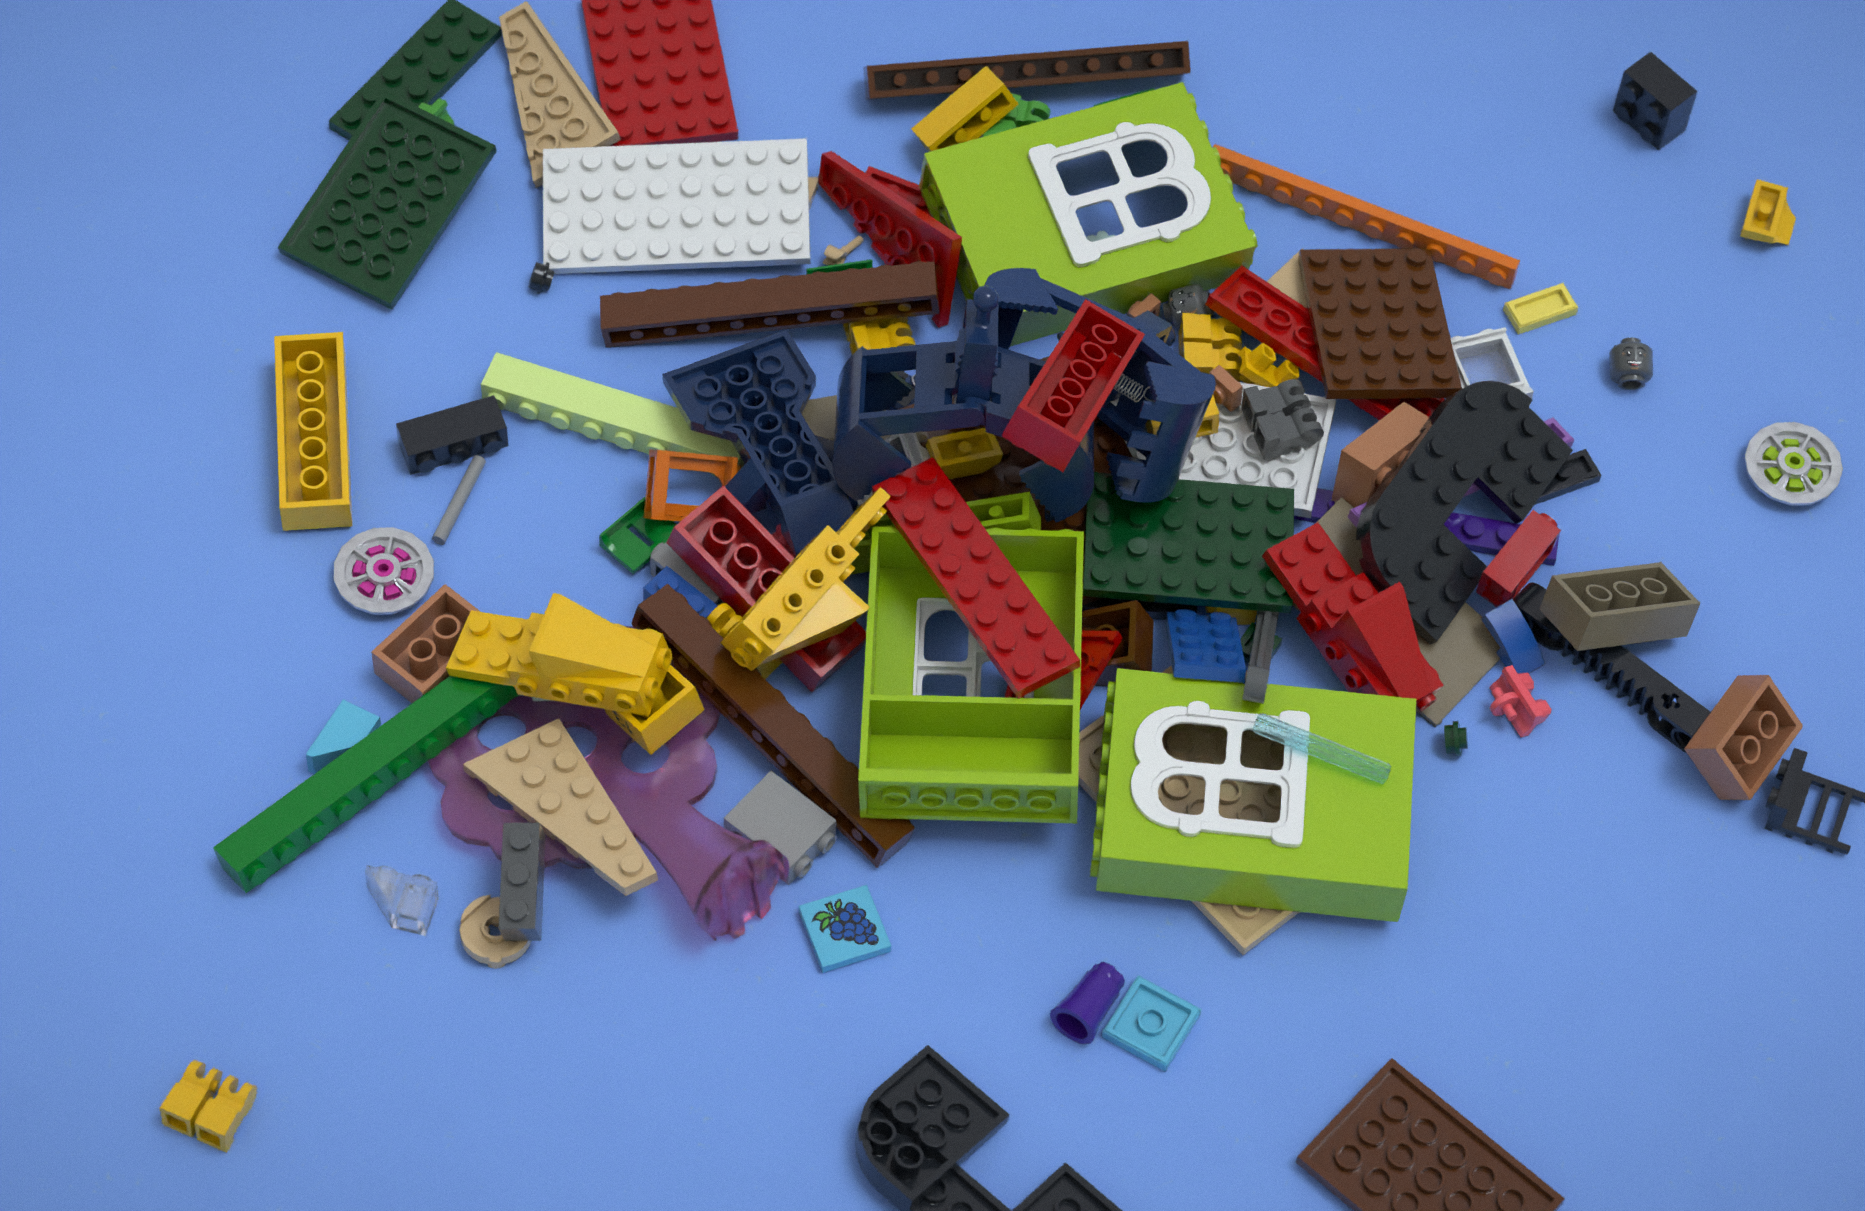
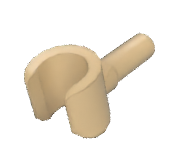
(837, 255)

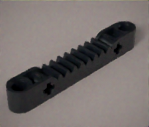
(1621, 670)

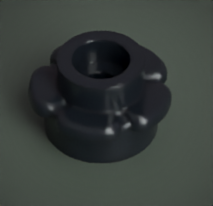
(541, 277)

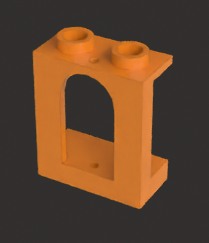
(657, 479)

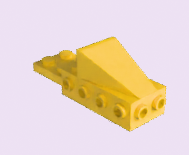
(809, 596)
(564, 657)

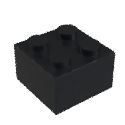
(1654, 101)

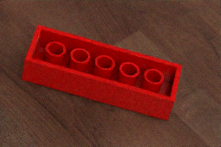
(1073, 385)
(740, 563)

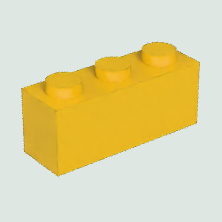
(966, 112)

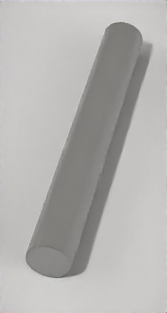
(458, 500)

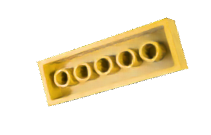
(312, 431)

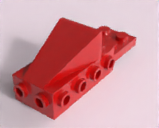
(1356, 629)

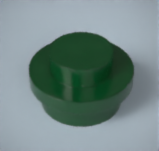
(1455, 738)

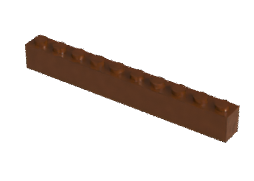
(1029, 69)
(769, 304)
(769, 723)

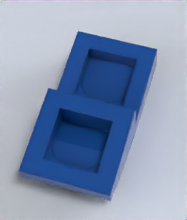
(1514, 637)

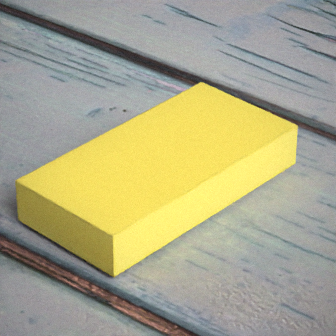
(1540, 308)

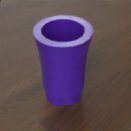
(1087, 1004)

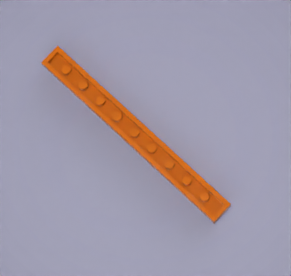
(1368, 218)

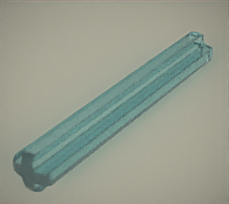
(1322, 748)

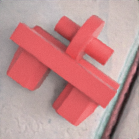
(1516, 702)

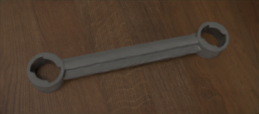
(1260, 657)

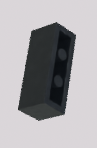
(452, 435)

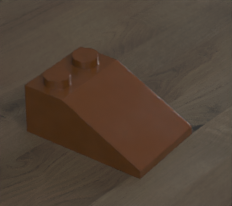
(1137, 633)

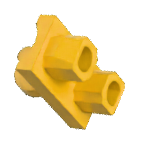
(1258, 367)

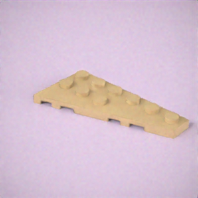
(549, 93)
(555, 787)

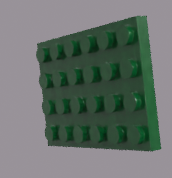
(387, 199)
(1190, 547)

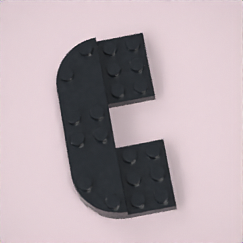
(1470, 438)
(928, 1124)

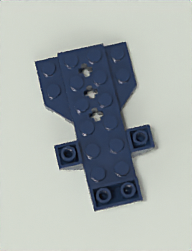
(757, 403)

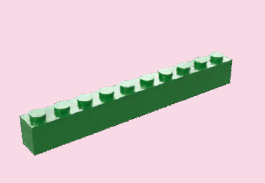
(357, 778)

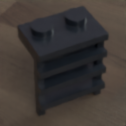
(1789, 799)

